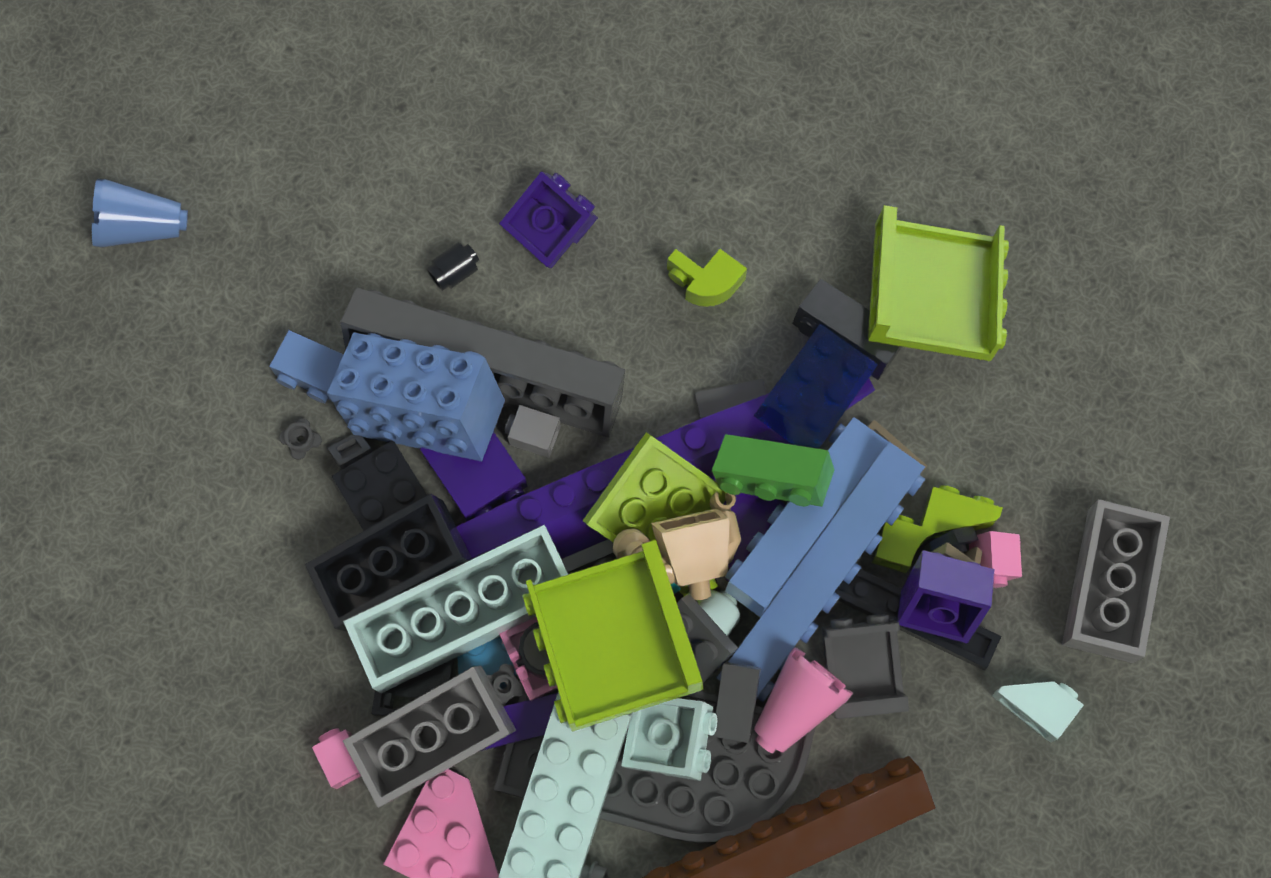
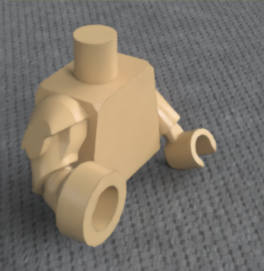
(691, 545)

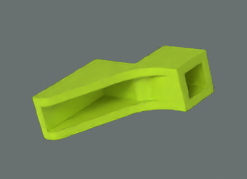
(942, 513)

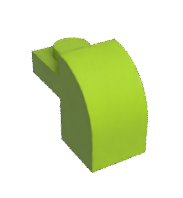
(709, 284)

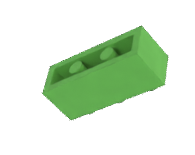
(773, 470)

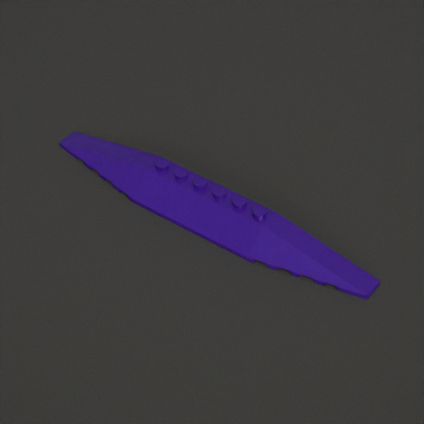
(567, 501)

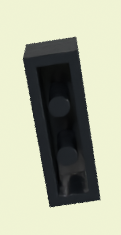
(845, 319)

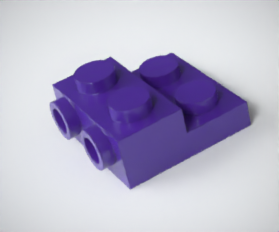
(549, 218)

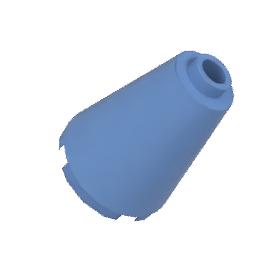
(133, 215)

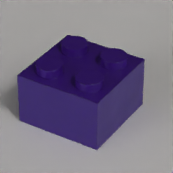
(946, 596)

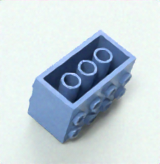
(417, 395)

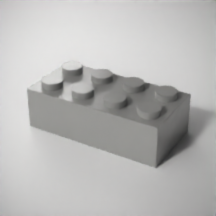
(1116, 581)
(429, 735)

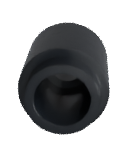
(453, 266)

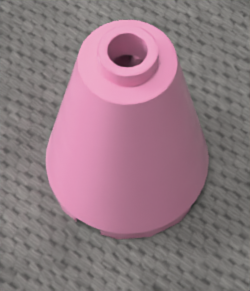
(798, 702)

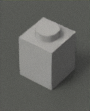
(533, 431)

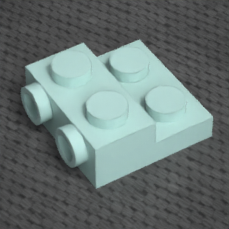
(671, 739)

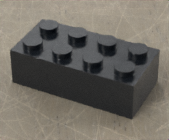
(388, 559)

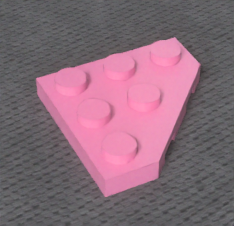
(443, 834)

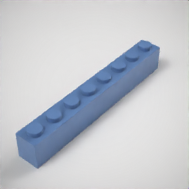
(829, 563)

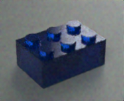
(815, 389)

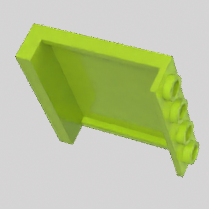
(938, 288)
(613, 639)

